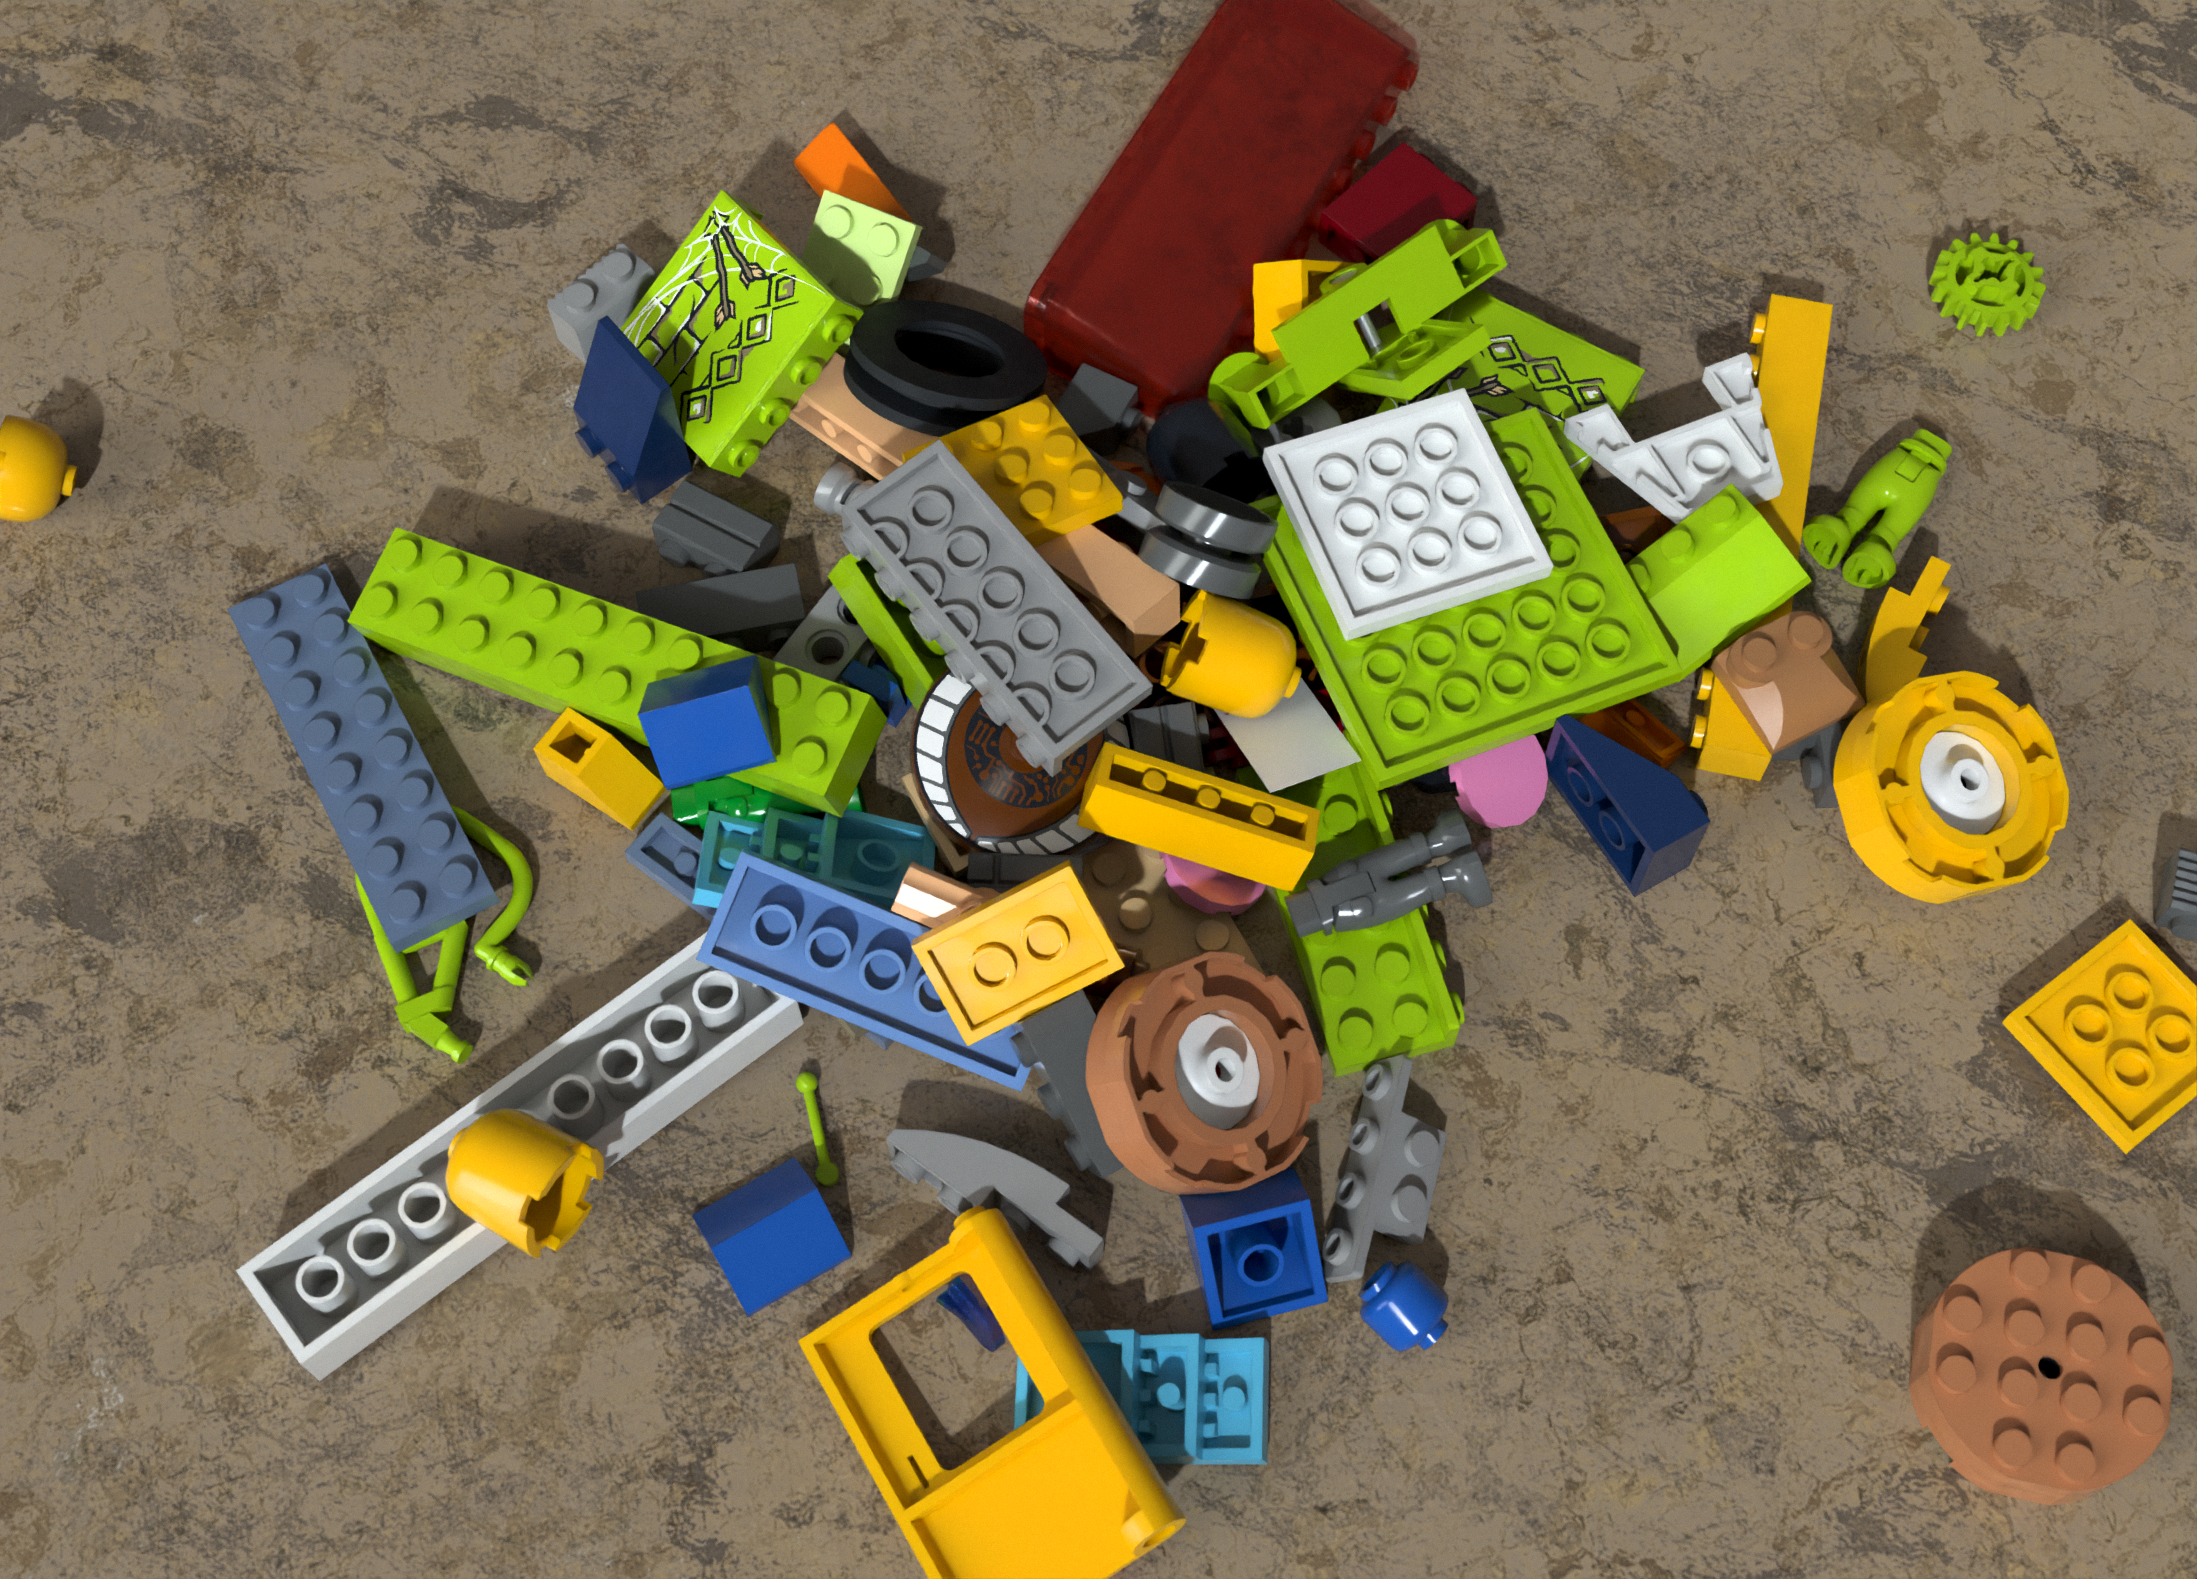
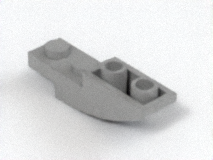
(984, 1175)

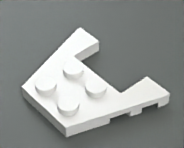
(1696, 460)

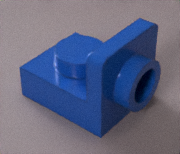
(881, 685)

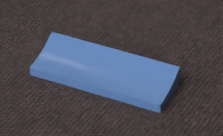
(843, 960)

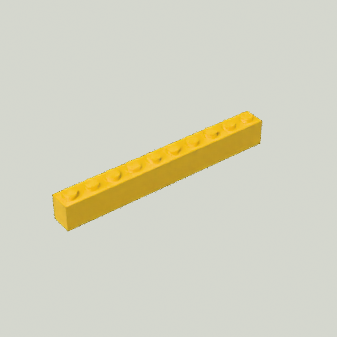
(1790, 378)

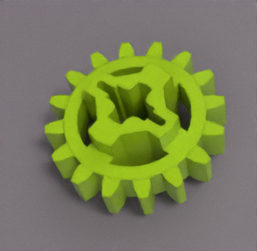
(1987, 284)

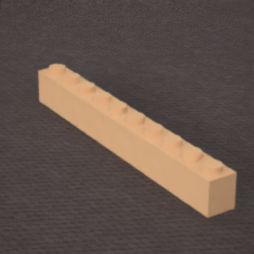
(1105, 575)

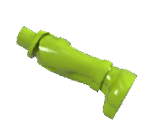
(1898, 484)

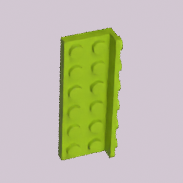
(1375, 986)

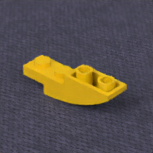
(1895, 635)

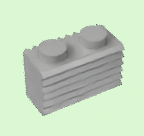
(608, 289)

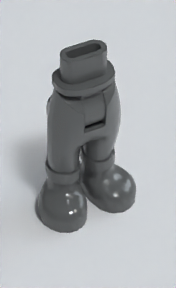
(1360, 891)

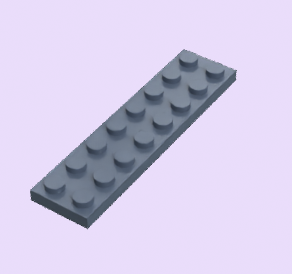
(363, 759)

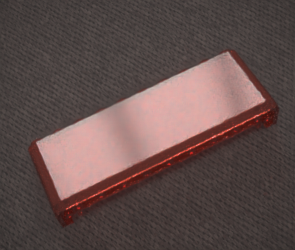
(1213, 181)

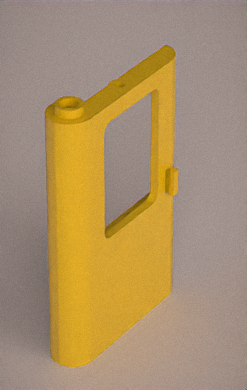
(1043, 1502)

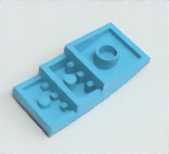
(852, 851)
(1179, 1393)

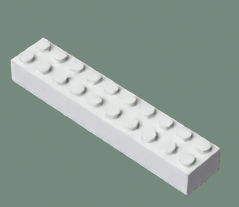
(605, 1081)

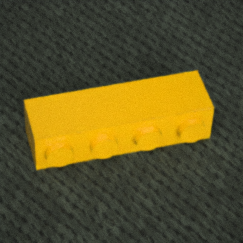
(1199, 817)

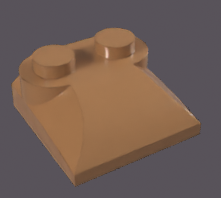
(1788, 679)

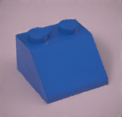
(1255, 1250)

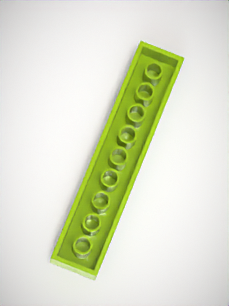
(597, 660)

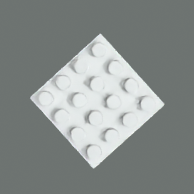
(1406, 513)

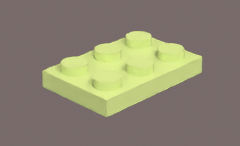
(859, 252)

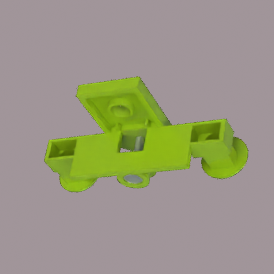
(1395, 361)

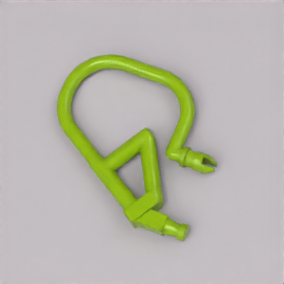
(424, 1013)

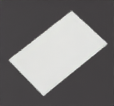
(1291, 740)

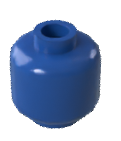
(1404, 1306)

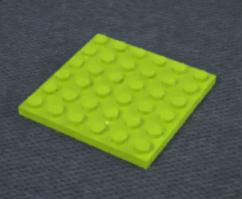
(1494, 664)

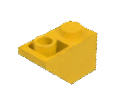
(598, 769)

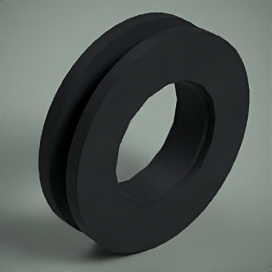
(896, 334)

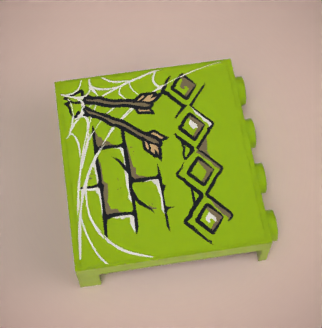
(737, 332)
(1531, 368)

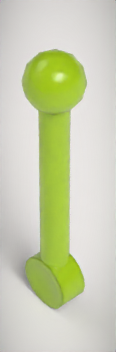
(826, 1172)

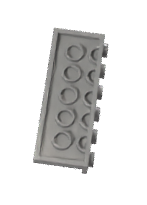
(992, 606)

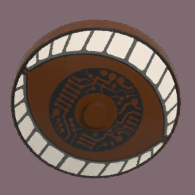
(985, 789)

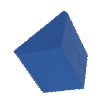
(708, 722)
(772, 1236)

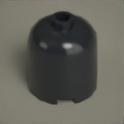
(1207, 447)

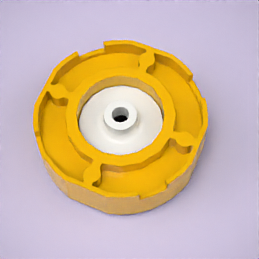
(1950, 788)

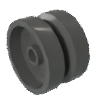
(1208, 540)

